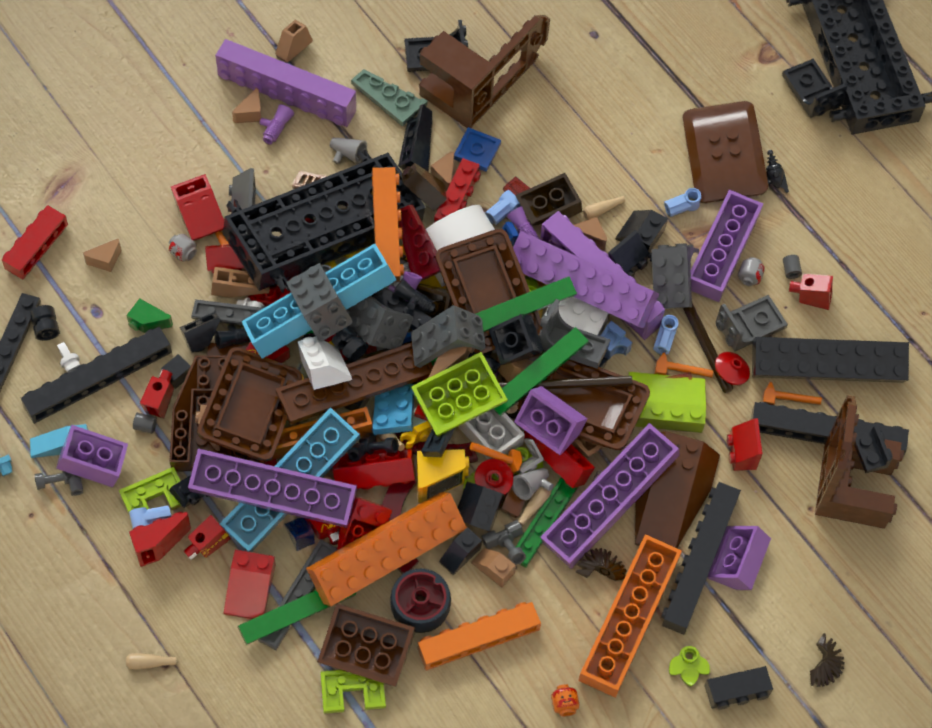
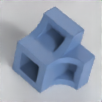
(619, 343)

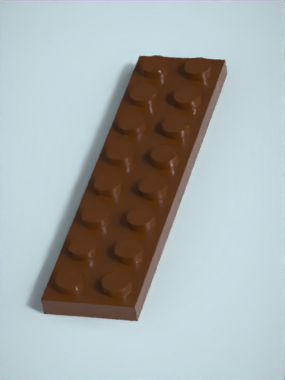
(369, 378)

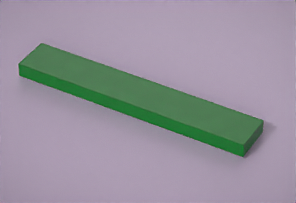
(527, 303)
(541, 369)
(546, 516)
(283, 617)

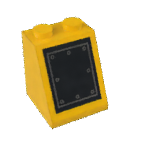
(440, 473)

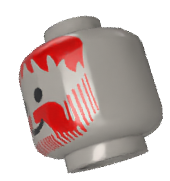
(182, 247)
(751, 271)

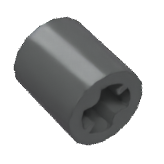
(792, 266)
(144, 423)

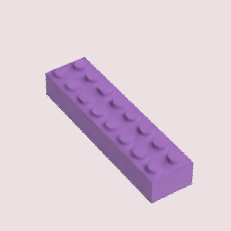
(286, 83)
(564, 235)
(592, 283)
(272, 488)
(610, 495)

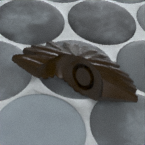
(601, 563)
(829, 664)

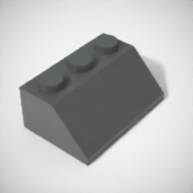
(243, 189)

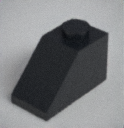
(200, 332)
(461, 551)

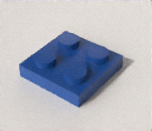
(477, 148)

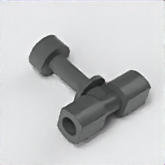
(73, 480)
(504, 539)

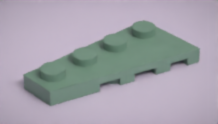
(388, 97)

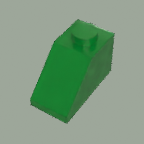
(146, 317)

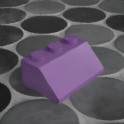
(550, 419)
(92, 456)
(739, 557)

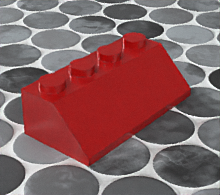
(376, 469)

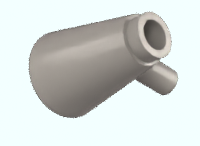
(347, 148)
(528, 483)

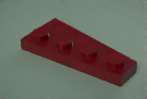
(417, 244)

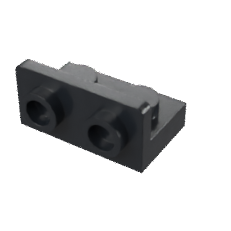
(873, 450)
(184, 495)

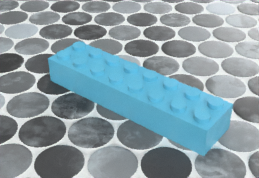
(352, 282)
(311, 455)

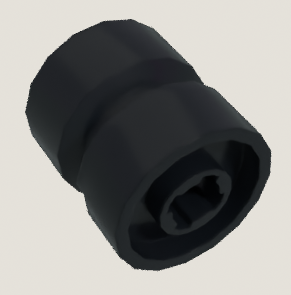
(44, 322)
(350, 344)

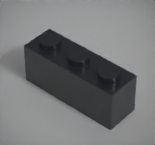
(738, 688)

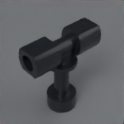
(369, 443)

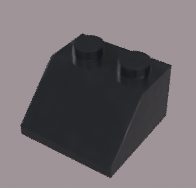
(647, 223)
(630, 254)
(516, 339)
(479, 506)

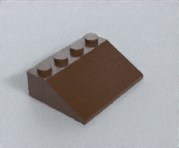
(366, 645)

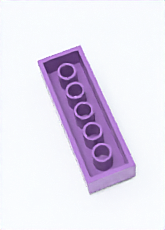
(724, 245)

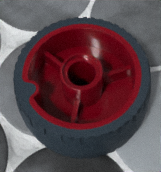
(425, 614)

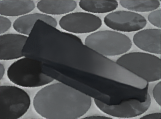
(417, 140)

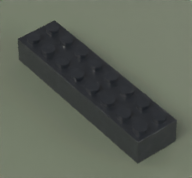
(830, 359)

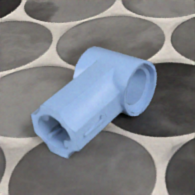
(682, 203)
(505, 205)
(666, 335)
(146, 516)

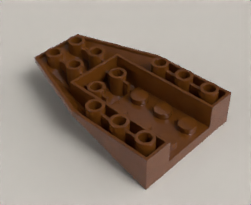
(194, 393)

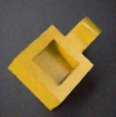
(419, 433)

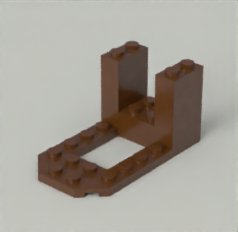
(464, 81)
(835, 495)

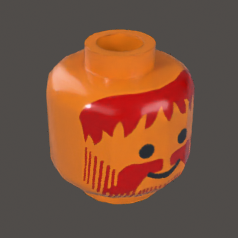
(565, 700)

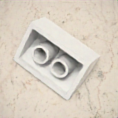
(322, 363)

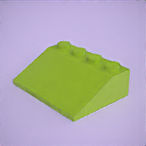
(459, 394)
(673, 402)

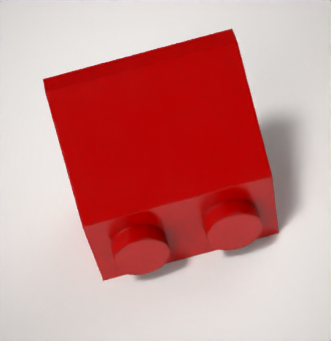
(745, 445)

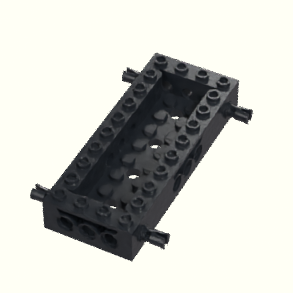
(876, 49)
(304, 244)

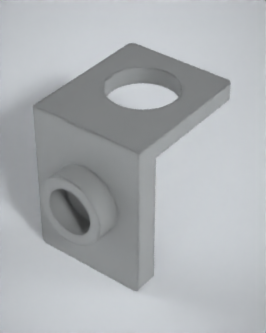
(532, 462)

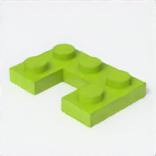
(139, 493)
(340, 681)

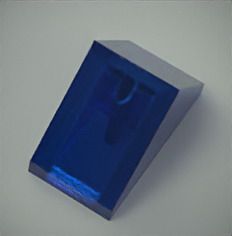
(300, 533)

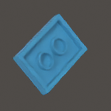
(394, 411)

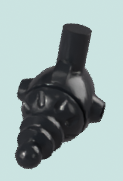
(776, 173)

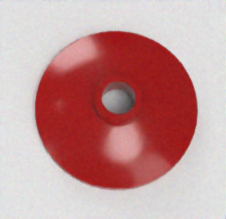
(732, 368)
(492, 466)

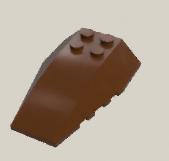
(678, 493)

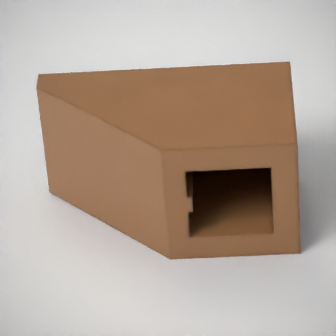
(293, 40)

